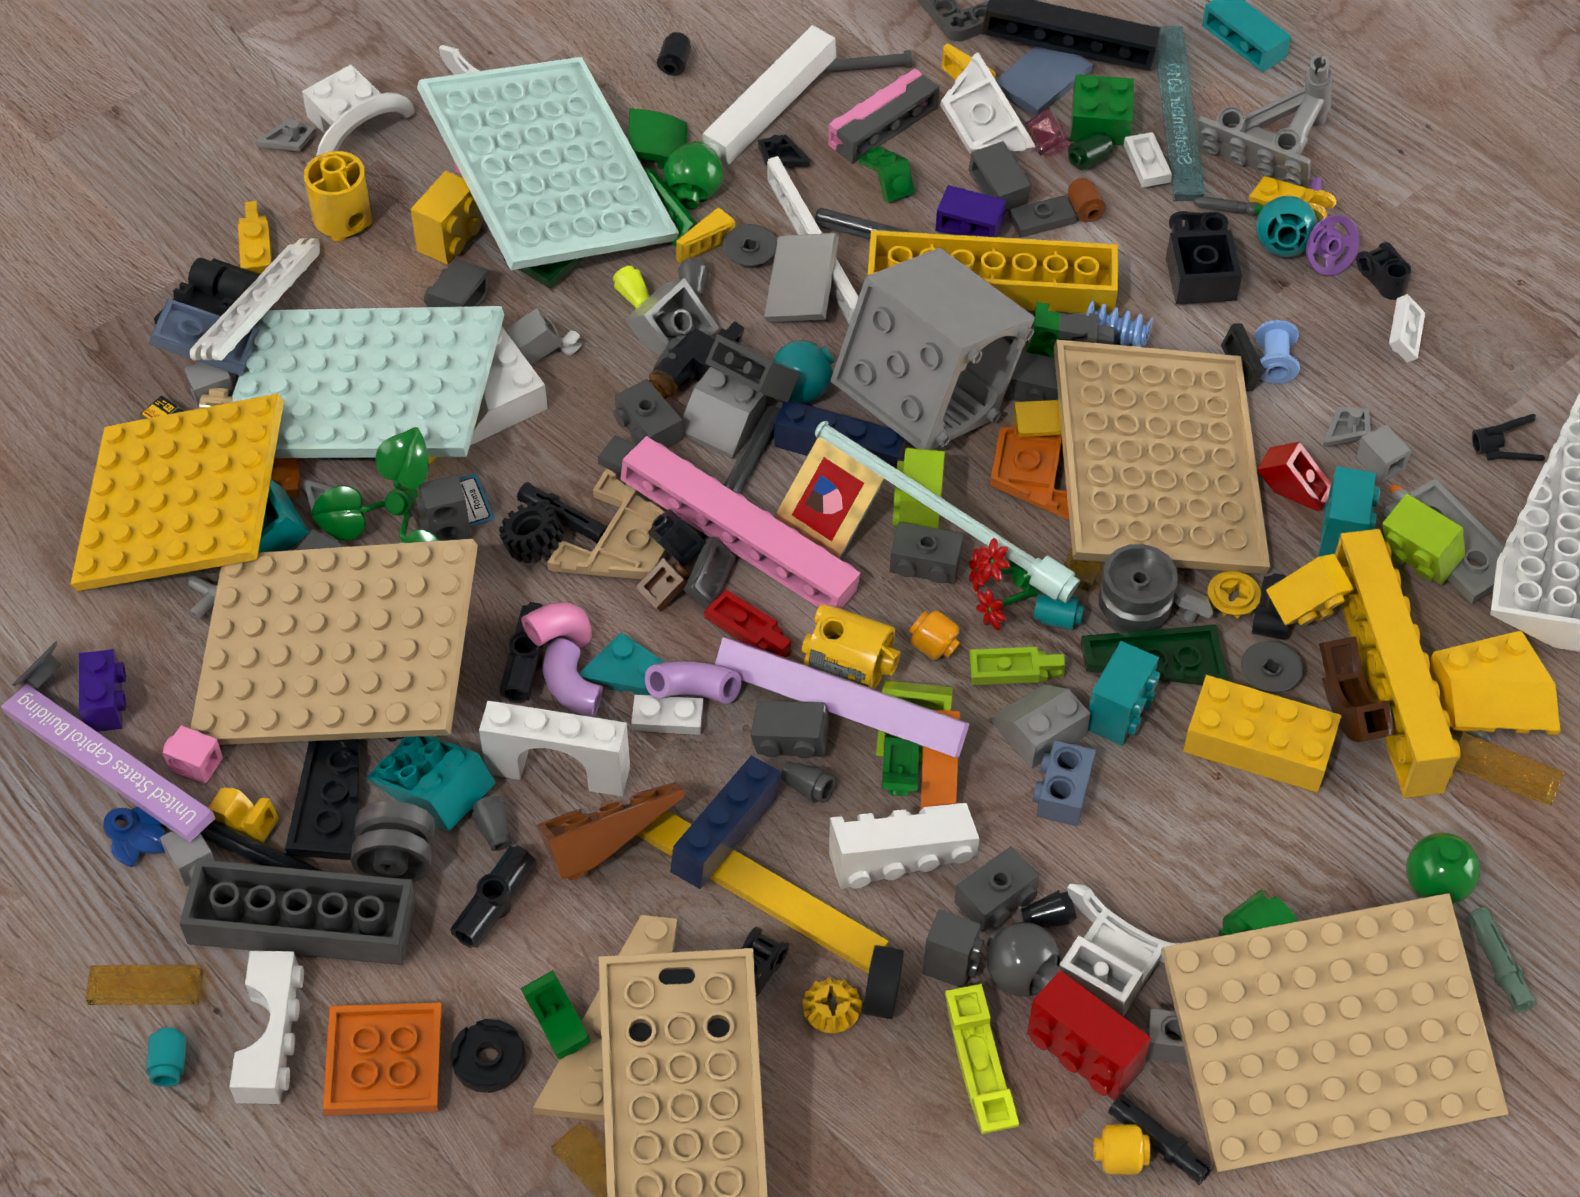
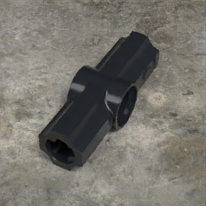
(521, 666)
(483, 912)

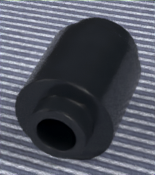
(674, 54)

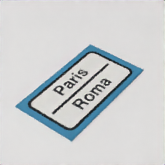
(476, 501)

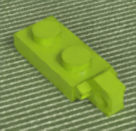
(1014, 665)

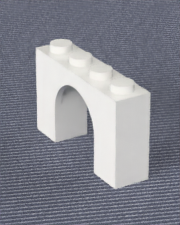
(597, 743)

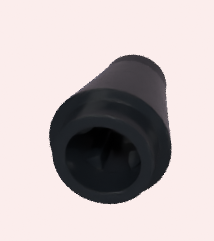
(1050, 911)

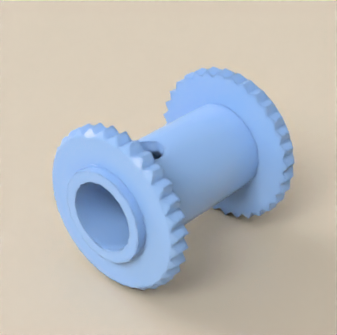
(1276, 339)

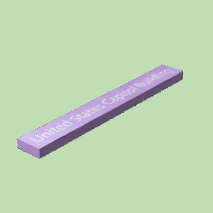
(109, 763)

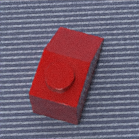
(1295, 475)

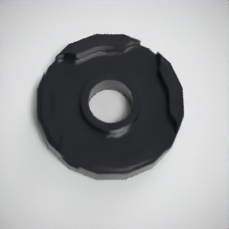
(488, 1075)

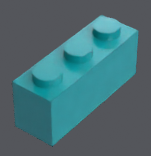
(1247, 32)

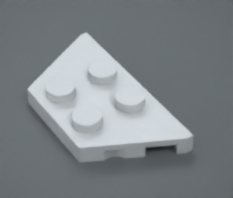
(983, 112)

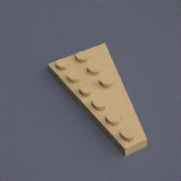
(577, 1080)

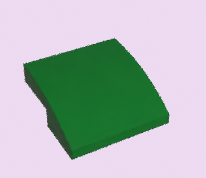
(655, 134)

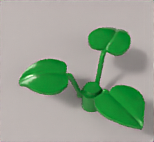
(397, 459)

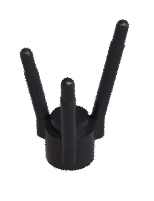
(1490, 439)

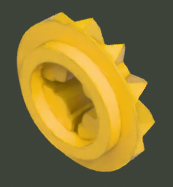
(1224, 584)
(821, 1017)

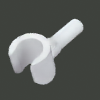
(569, 342)

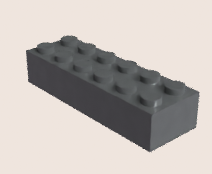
(299, 912)

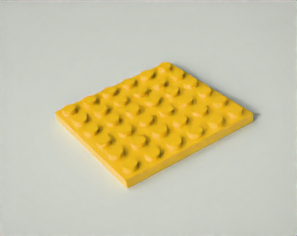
(179, 493)

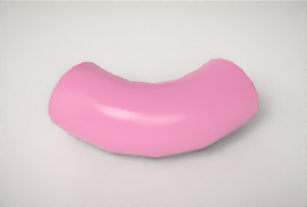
(560, 621)

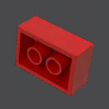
(1087, 1036)

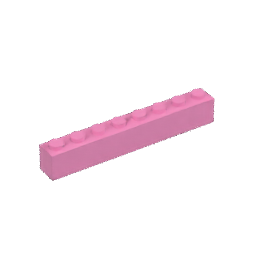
(739, 525)

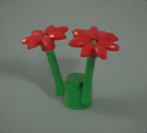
(994, 566)

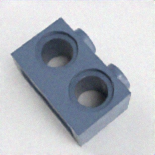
(1070, 783)

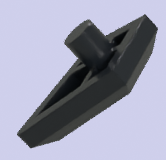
(783, 148)

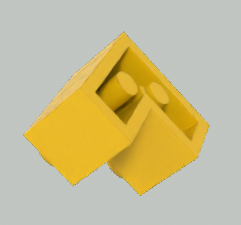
(1311, 591)

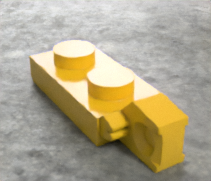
(254, 240)

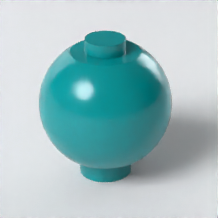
(1285, 226)
(813, 368)

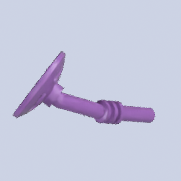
(1330, 243)

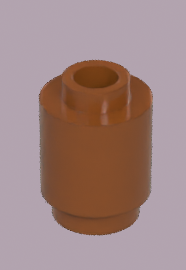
(1086, 200)

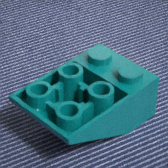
(434, 777)

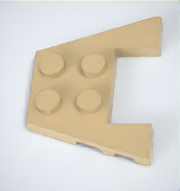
(625, 546)

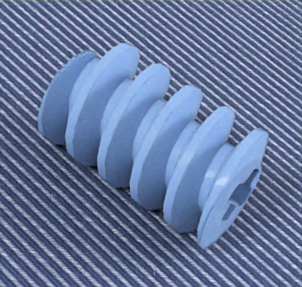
(1125, 330)

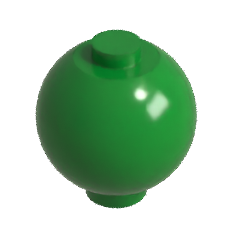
(693, 173)
(1443, 866)

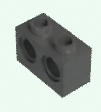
(444, 509)

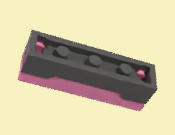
(883, 115)

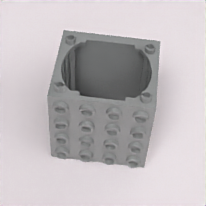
(931, 349)

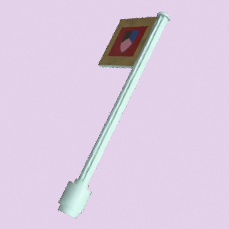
(843, 480)

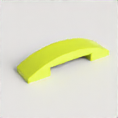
(979, 1059)

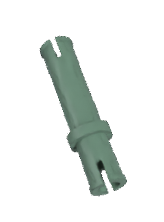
(1505, 969)

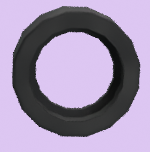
(883, 982)

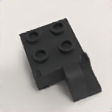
(213, 286)

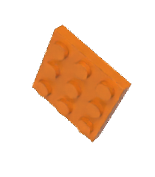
(383, 1059)

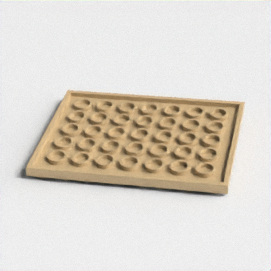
(1159, 455)
(336, 644)
(1333, 1032)

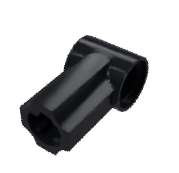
(1266, 618)

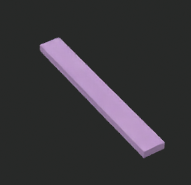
(844, 697)

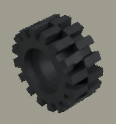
(527, 546)

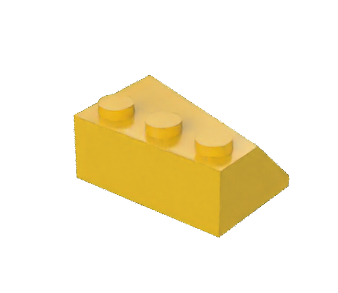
(1496, 686)

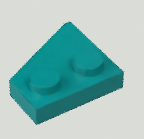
(621, 666)

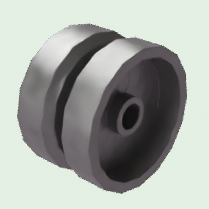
(1137, 587)
(393, 841)

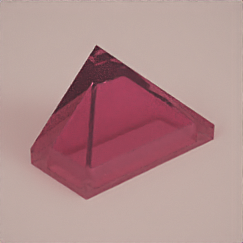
(1047, 132)

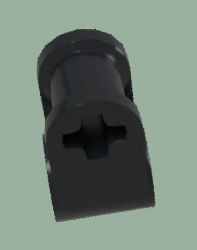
(1197, 221)
(1387, 270)
(767, 956)

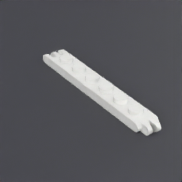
(256, 300)

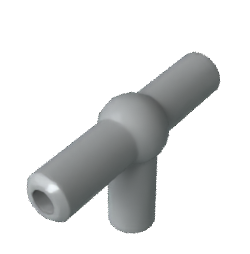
(207, 601)

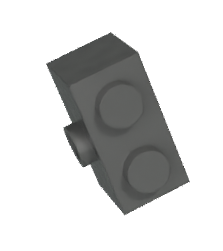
(999, 175)
(458, 286)
(648, 414)
(926, 553)
(790, 728)
(997, 889)
(953, 949)

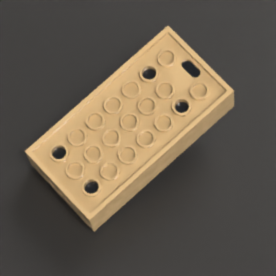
(681, 1075)

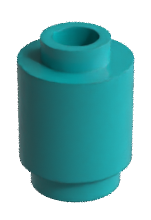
(1058, 613)
(166, 1057)

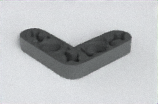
(958, 23)

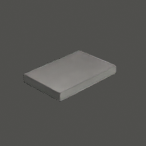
(801, 277)

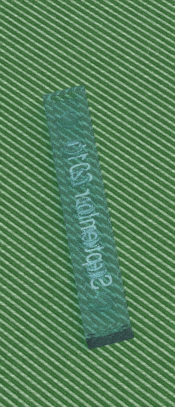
(1178, 115)

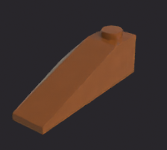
(586, 840)

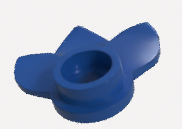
(138, 836)

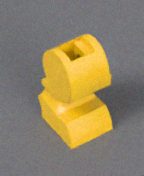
(238, 812)

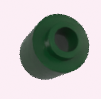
(1090, 150)

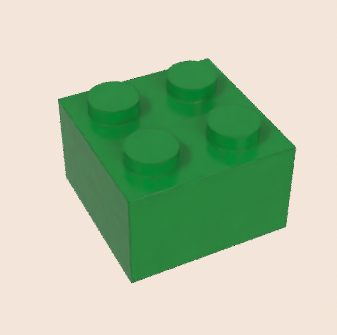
(1102, 106)

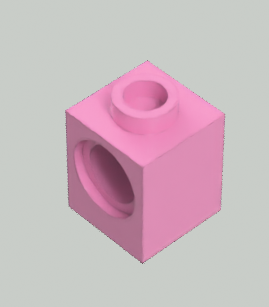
(192, 754)

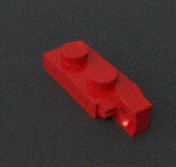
(747, 624)

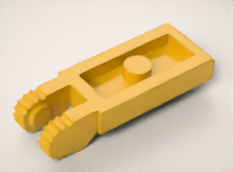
(1272, 188)

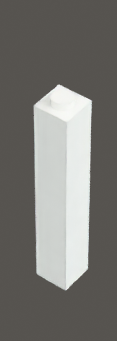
(770, 94)

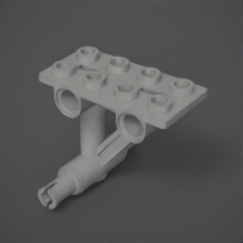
(1278, 154)

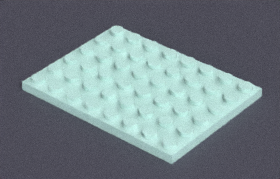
(546, 162)
(372, 375)

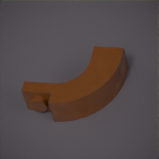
(1349, 695)

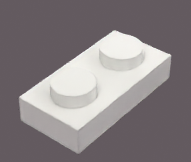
(1147, 159)
(1407, 328)
(667, 714)

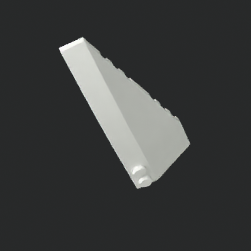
(1540, 563)

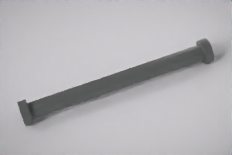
(871, 62)

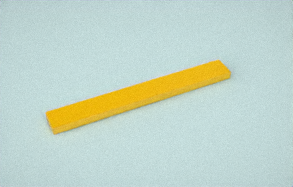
(778, 898)

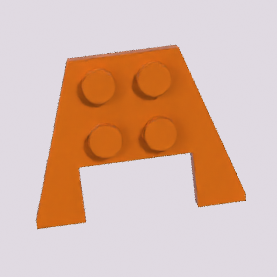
(1028, 470)

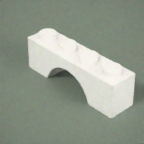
(261, 1069)

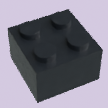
(1203, 266)

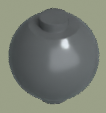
(1022, 958)

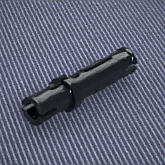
(566, 514)
(1167, 1144)

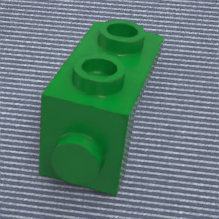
(892, 172)
(900, 766)
(556, 1015)

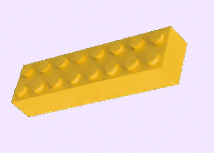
(1024, 270)
(1396, 666)

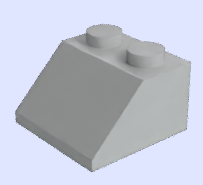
(670, 315)
(722, 413)
(1040, 719)

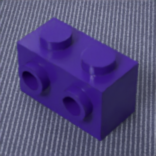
(968, 212)
(101, 690)

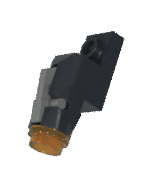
(686, 359)

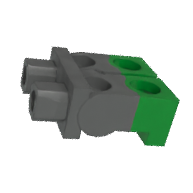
(1054, 326)

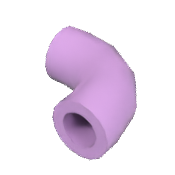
(693, 680)
(565, 682)

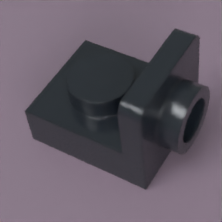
(676, 537)

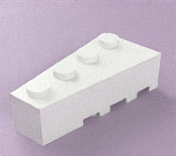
(900, 843)

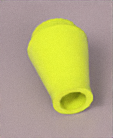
(631, 285)

